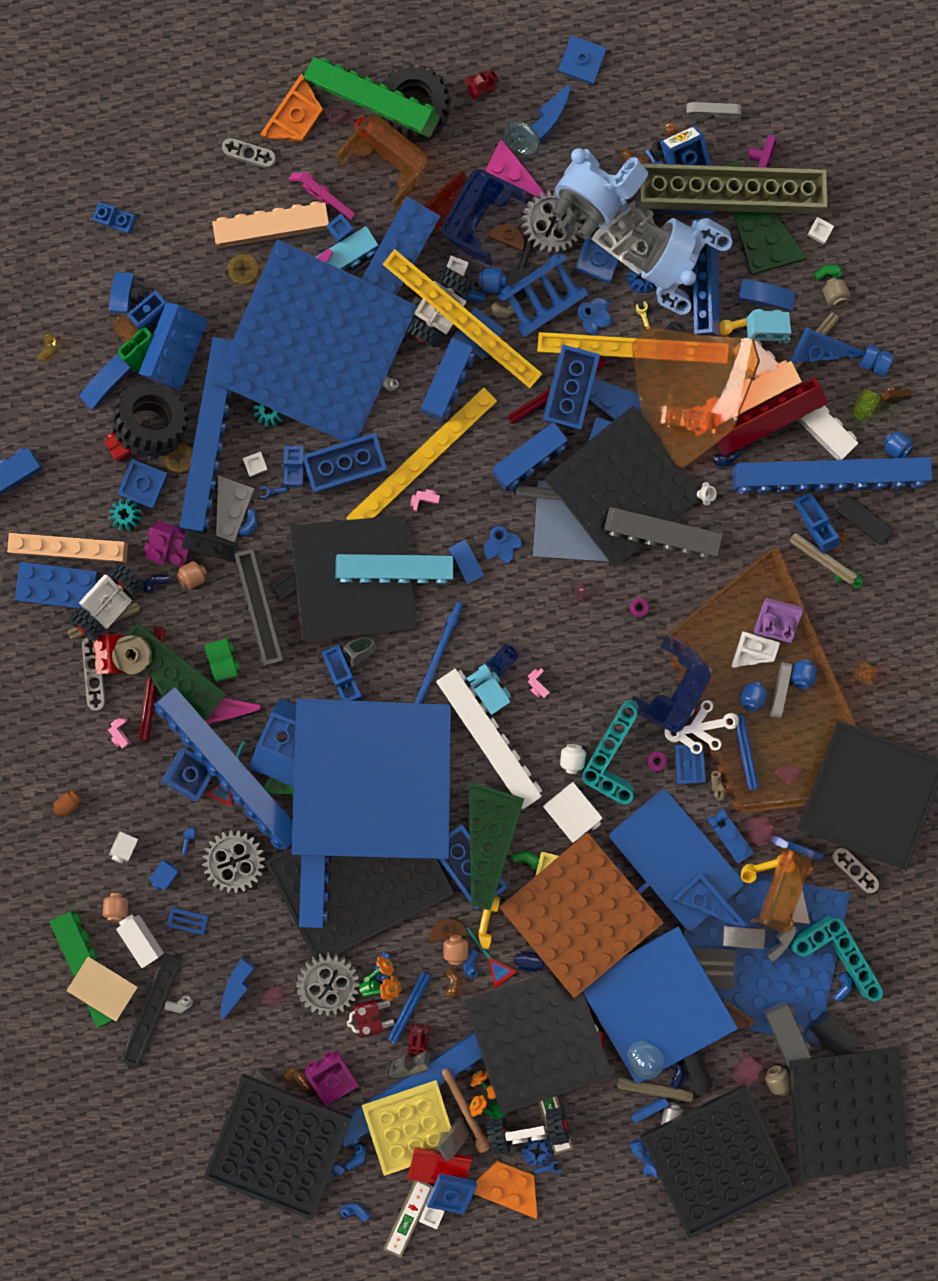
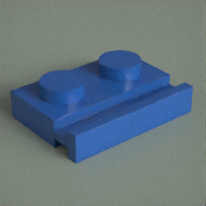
(689, 766)

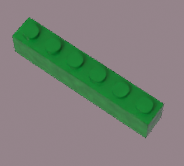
(76, 950)

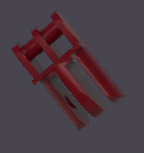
(418, 1044)

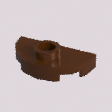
(508, 235)
(892, 393)
(446, 928)
(740, 1018)

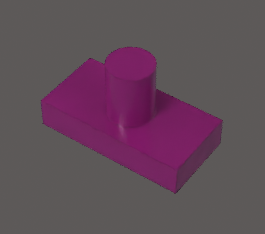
(764, 156)

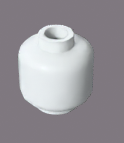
(573, 758)

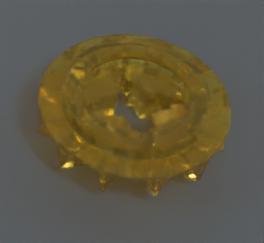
(235, 264)
(184, 463)

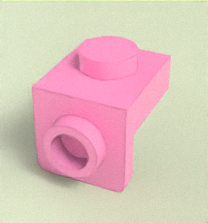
(428, 496)
(538, 690)
(119, 738)

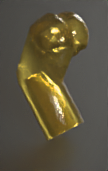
(50, 347)

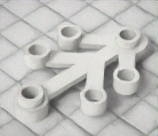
(698, 728)

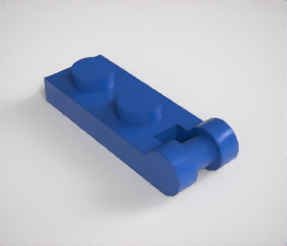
(730, 836)

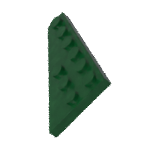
(492, 826)

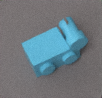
(769, 326)
(488, 689)

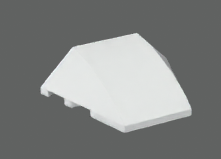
(618, 235)

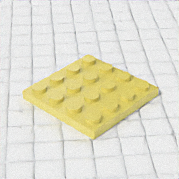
(406, 1122)

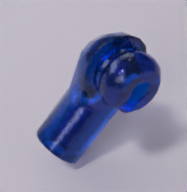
(725, 461)
(153, 580)
(679, 1074)

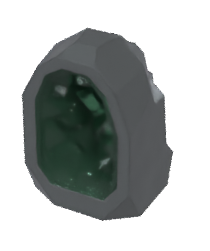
(358, 650)

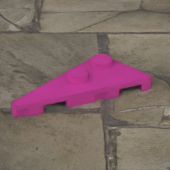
(507, 167)
(321, 192)
(231, 708)

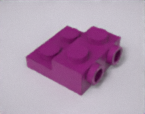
(166, 544)
(331, 1077)

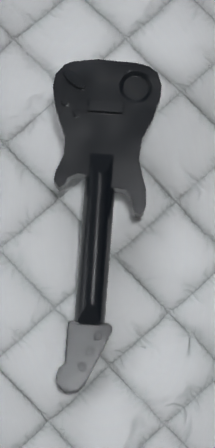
(521, 272)

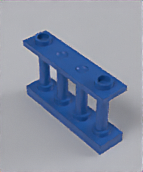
(558, 305)

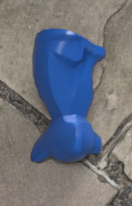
(641, 1153)

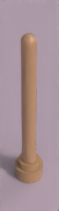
(481, 1140)

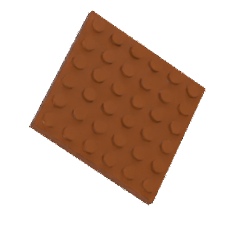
(581, 914)

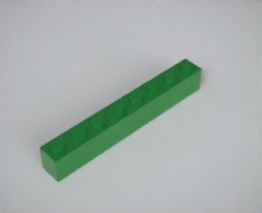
(372, 97)

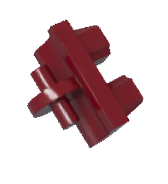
(481, 83)

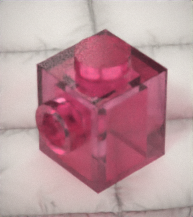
(760, 830)
(746, 1070)

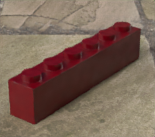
(773, 415)

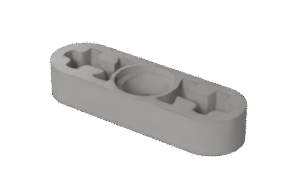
(719, 110)
(234, 153)
(780, 690)
(862, 883)

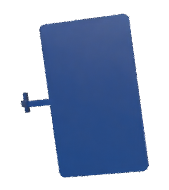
(671, 853)

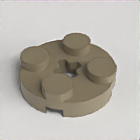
(142, 658)

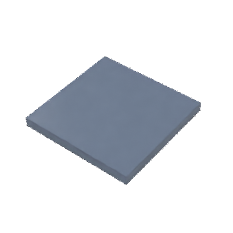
(560, 534)

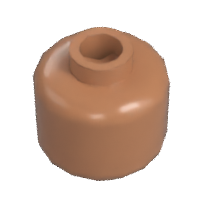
(191, 575)
(115, 907)
(455, 950)

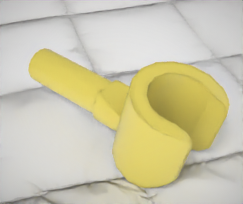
(643, 313)

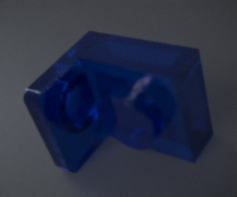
(503, 659)

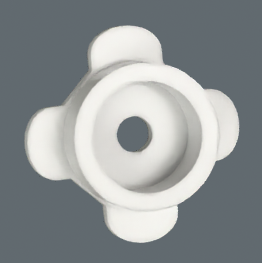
(707, 493)

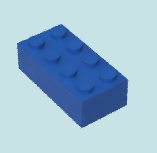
(173, 346)
(447, 380)
(570, 387)
(529, 456)
(344, 463)
(53, 585)
(459, 861)

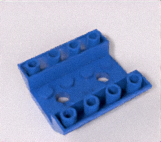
(272, 756)

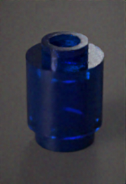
(528, 961)

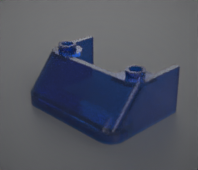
(470, 206)
(675, 712)

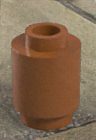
(66, 804)

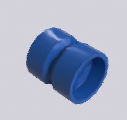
(875, 359)

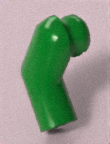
(828, 269)
(528, 857)

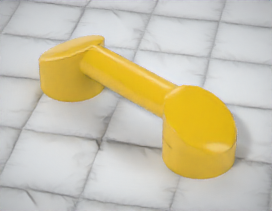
(727, 326)
(749, 871)
(485, 938)

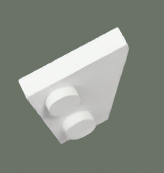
(754, 650)

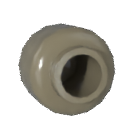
(836, 292)
(778, 1080)

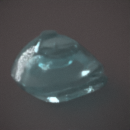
(521, 137)
(645, 1059)

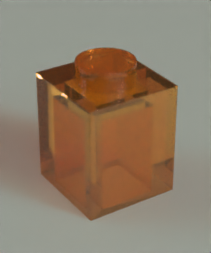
(124, 328)
(864, 673)

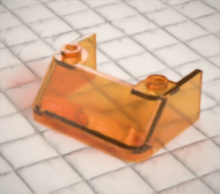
(393, 146)
(784, 891)

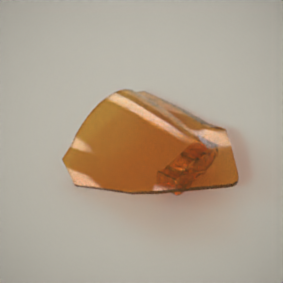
(692, 387)

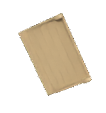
(102, 989)

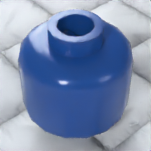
(492, 280)
(898, 445)
(803, 674)
(753, 696)

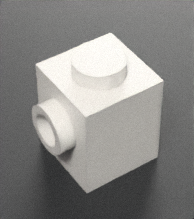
(122, 847)

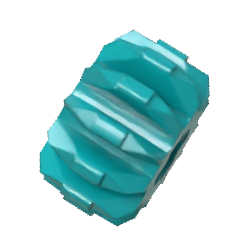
(262, 413)
(130, 509)

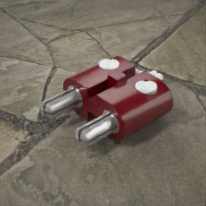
(368, 1018)

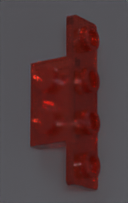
(445, 197)

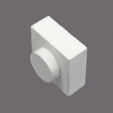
(820, 230)
(457, 265)
(255, 464)
(431, 1217)

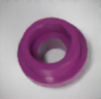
(633, 607)
(661, 756)

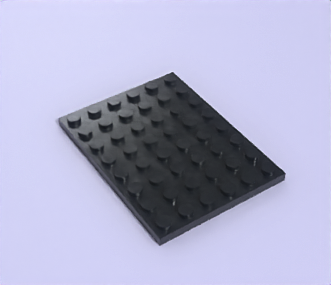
(363, 896)

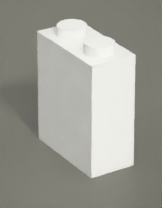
(573, 812)
(139, 940)

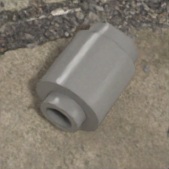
(671, 1112)

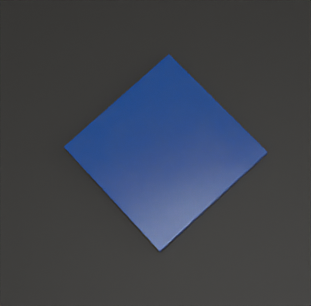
(660, 999)

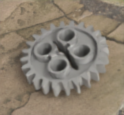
(536, 214)
(239, 877)
(312, 976)

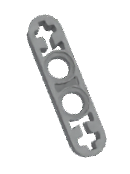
(89, 674)

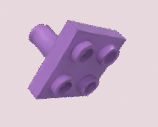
(778, 620)

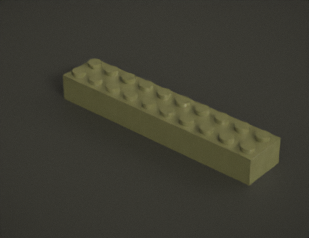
(733, 189)

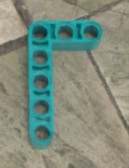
(608, 752)
(844, 953)

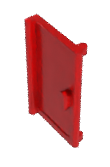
(429, 1163)

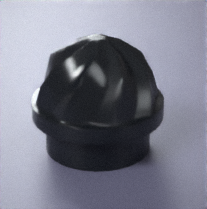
(139, 293)

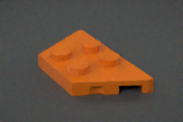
(295, 114)
(509, 1188)

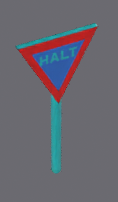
(218, 792)
(499, 971)

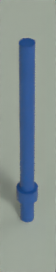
(451, 622)

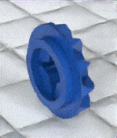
(638, 285)
(542, 1158)

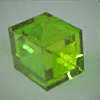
(865, 404)

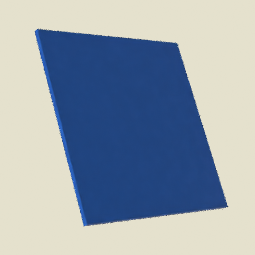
(315, 343)
(371, 779)
(791, 977)

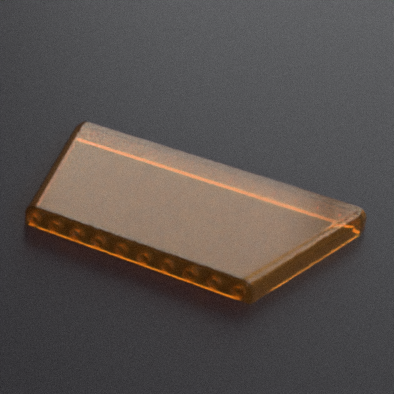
(808, 714)

